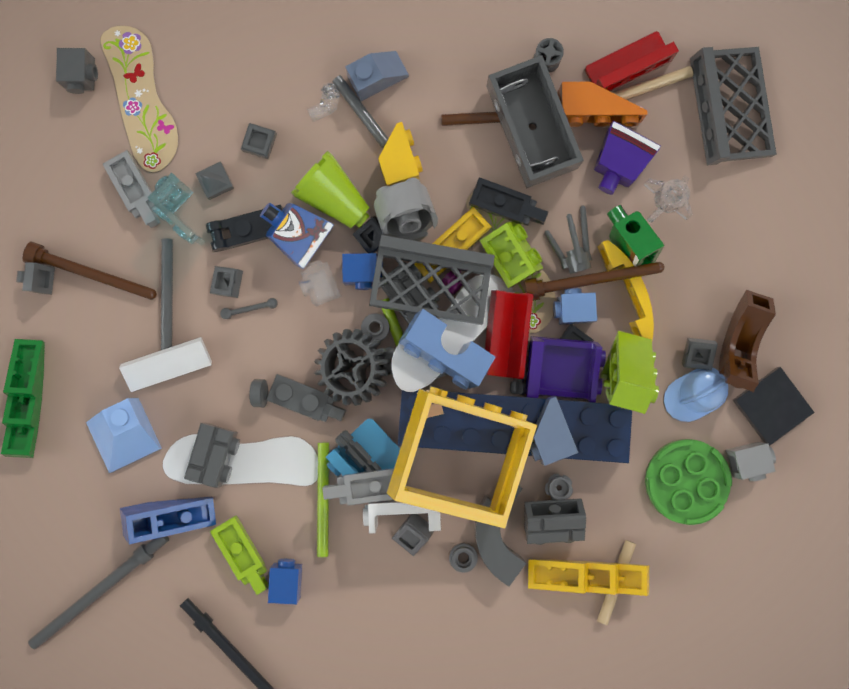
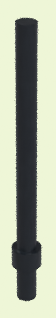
(204, 623)

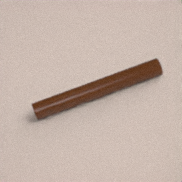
(469, 118)

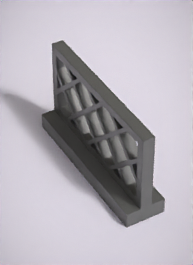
(711, 104)
(438, 256)

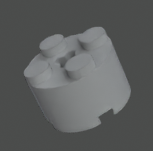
(405, 210)

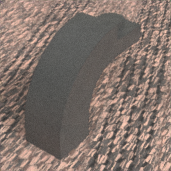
(497, 556)

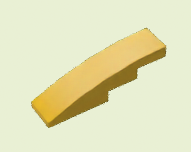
(588, 577)

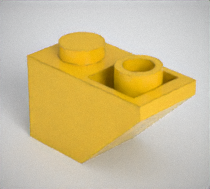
(397, 158)

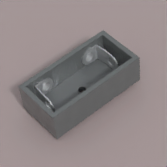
(526, 97)

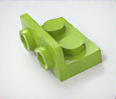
(512, 253)

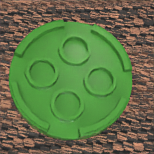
(688, 481)

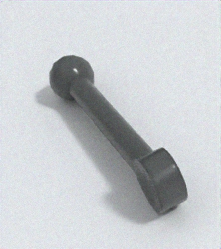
(227, 313)

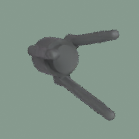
(579, 257)

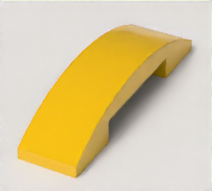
(615, 258)

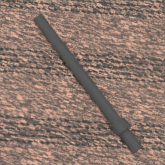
(140, 556)

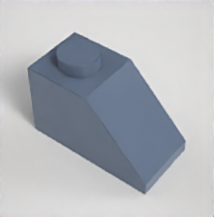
(375, 73)
(552, 436)

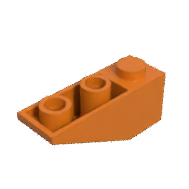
(593, 104)

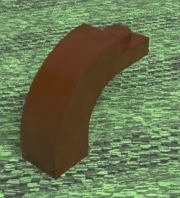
(743, 340)

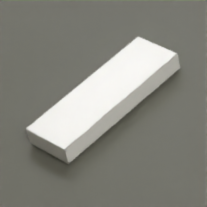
(165, 364)

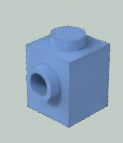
(575, 307)

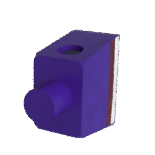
(623, 157)

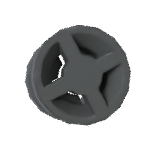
(550, 49)

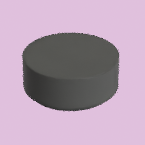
(258, 393)

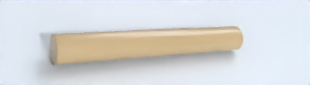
(655, 83)
(610, 600)

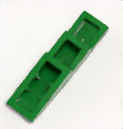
(24, 398)

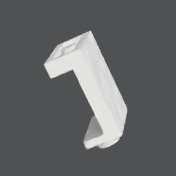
(392, 507)

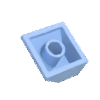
(123, 434)

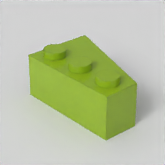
(630, 373)

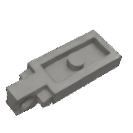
(131, 187)
(360, 487)

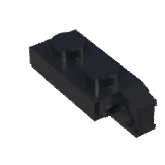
(506, 203)

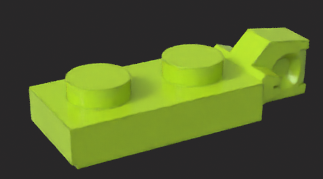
(241, 554)

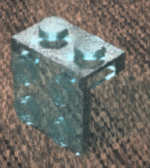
(167, 198)

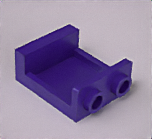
(564, 368)

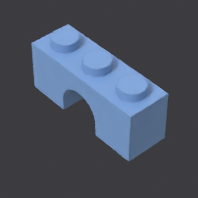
(424, 340)

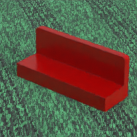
(631, 62)
(508, 333)

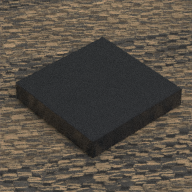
(773, 406)

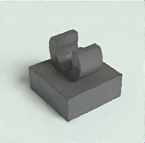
(37, 278)

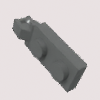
(303, 399)

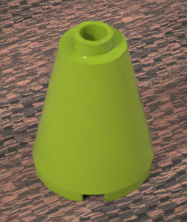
(332, 192)

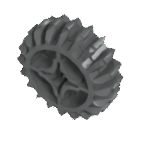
(340, 348)

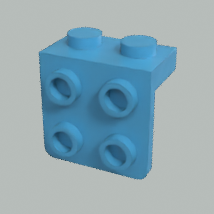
(375, 443)

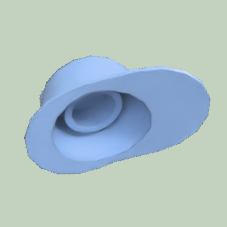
(695, 394)

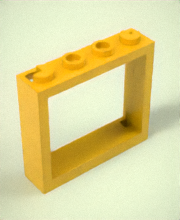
(509, 477)

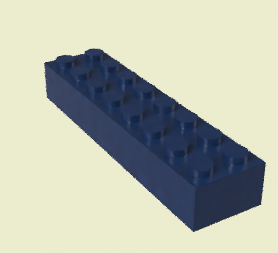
(597, 429)

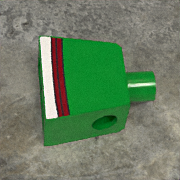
(634, 236)

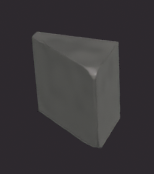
(413, 534)

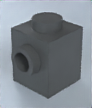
(76, 70)

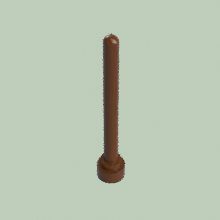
(38, 254)
(539, 288)

